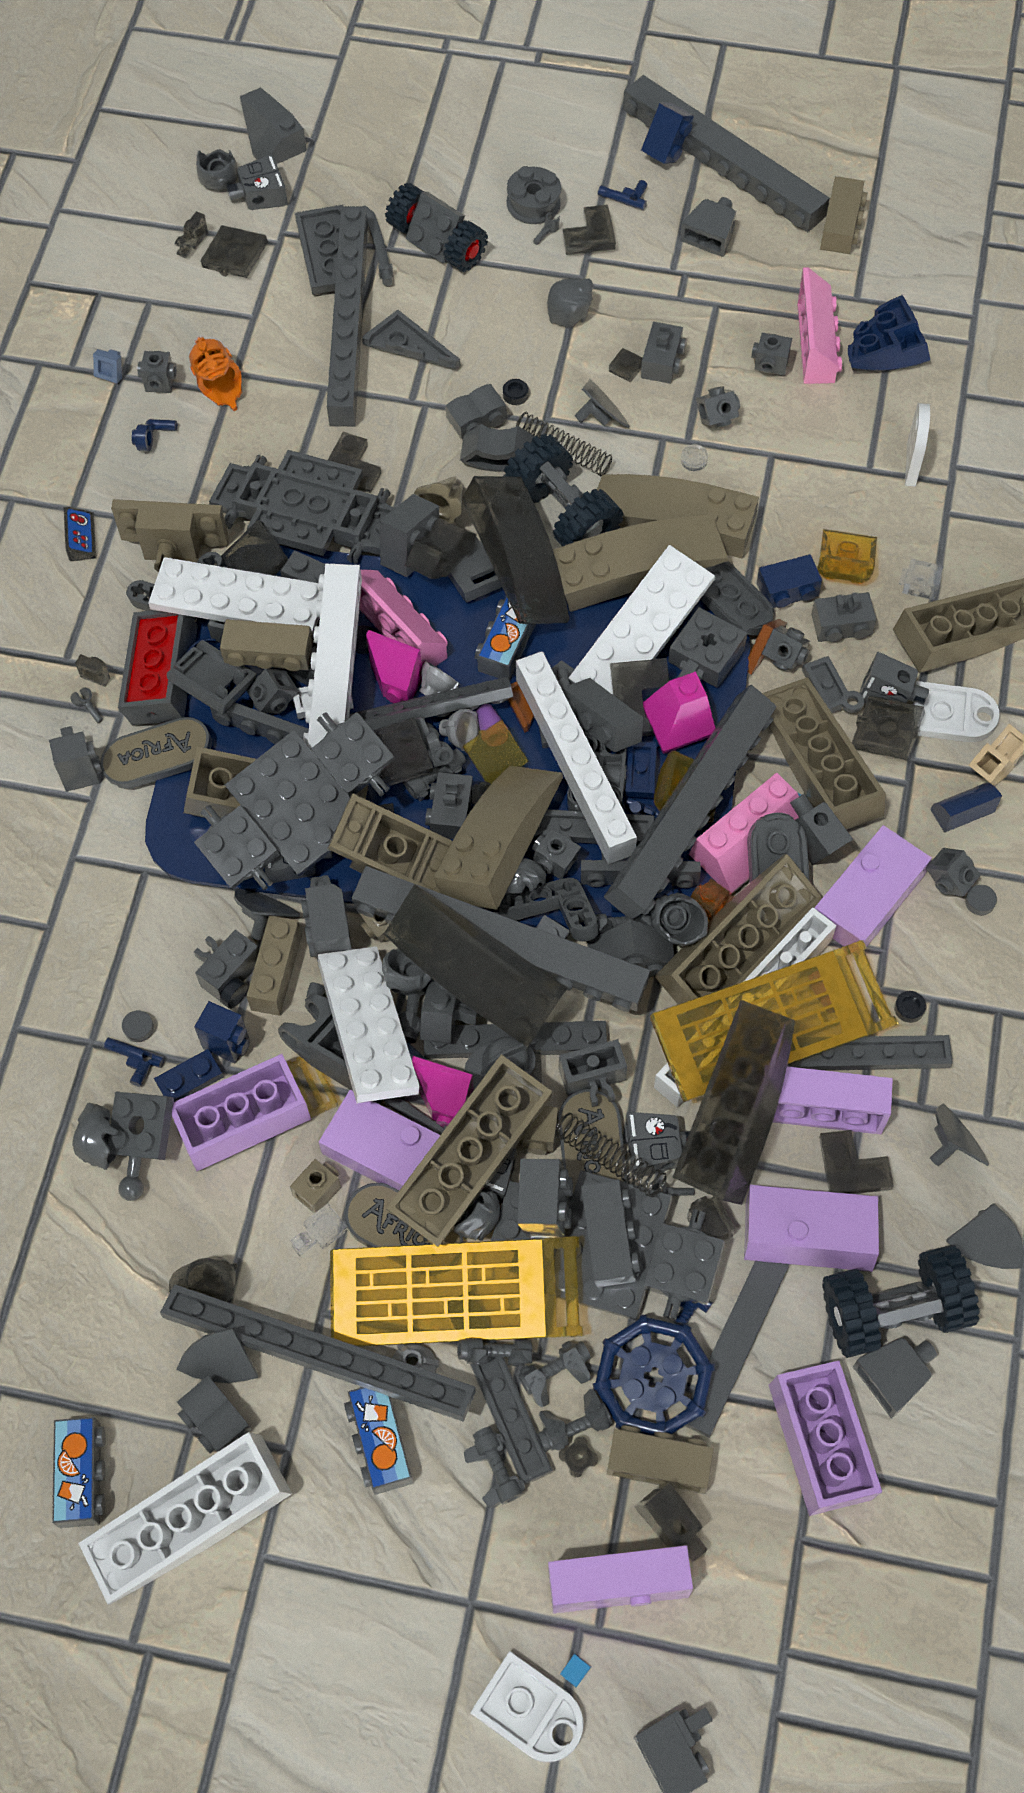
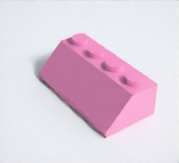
(818, 330)
(398, 619)
(724, 845)

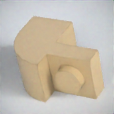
(998, 759)

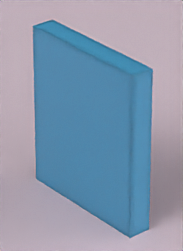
(575, 1670)

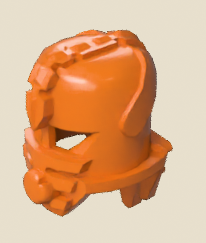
(216, 372)

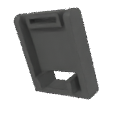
(473, 567)
(209, 676)

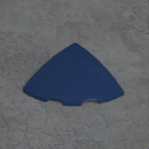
(888, 339)

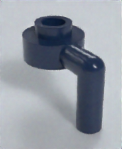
(143, 434)

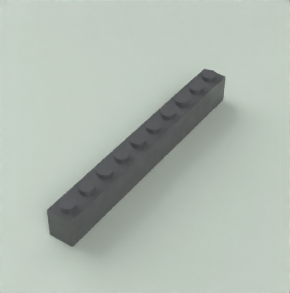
(734, 158)
(347, 317)
(690, 803)
(562, 959)

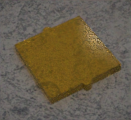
(494, 751)

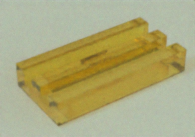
(323, 1107)

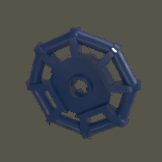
(669, 1365)

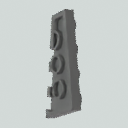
(319, 243)

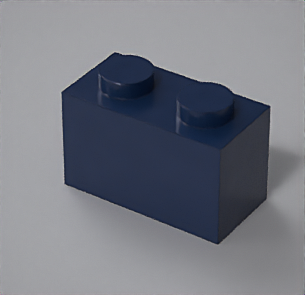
(667, 133)
(789, 581)
(222, 1032)

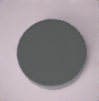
(981, 900)
(137, 1026)

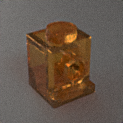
(711, 897)

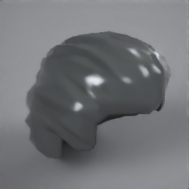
(527, 875)
(402, 972)
(480, 1217)

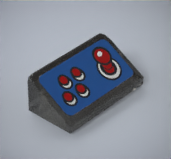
(79, 534)

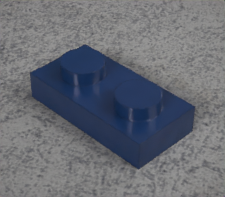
(641, 770)
(189, 1076)

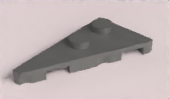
(406, 338)

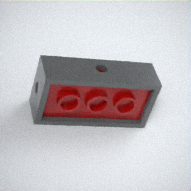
(153, 648)

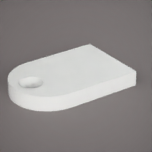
(917, 443)
(953, 713)
(527, 1708)

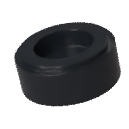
(515, 392)
(361, 641)
(233, 993)
(910, 1006)

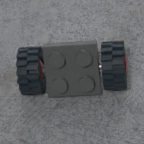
(436, 227)

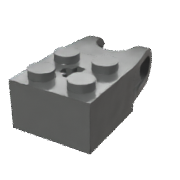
(318, 1041)

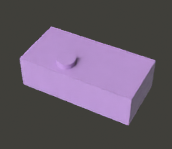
(873, 887)
(834, 1100)
(239, 1112)
(376, 1141)
(811, 1228)
(824, 1438)
(620, 1579)

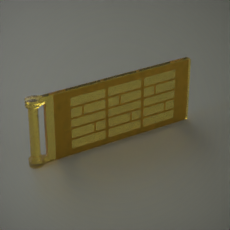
(814, 992)
(452, 1292)

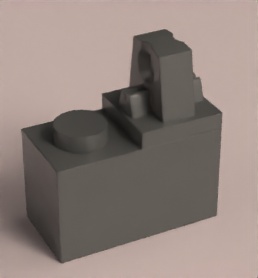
(669, 1753)

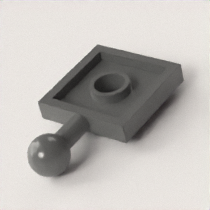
(148, 1144)

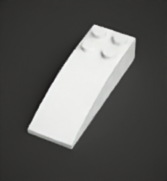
(185, 1517)

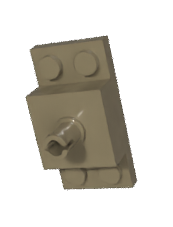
(170, 528)
(388, 843)

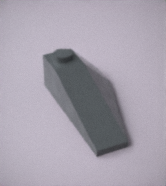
(271, 127)

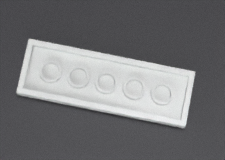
(233, 594)
(647, 616)
(367, 1025)

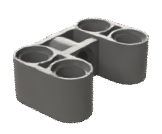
(613, 767)

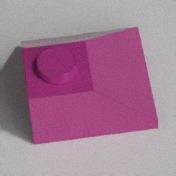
(395, 667)
(679, 713)
(442, 1089)

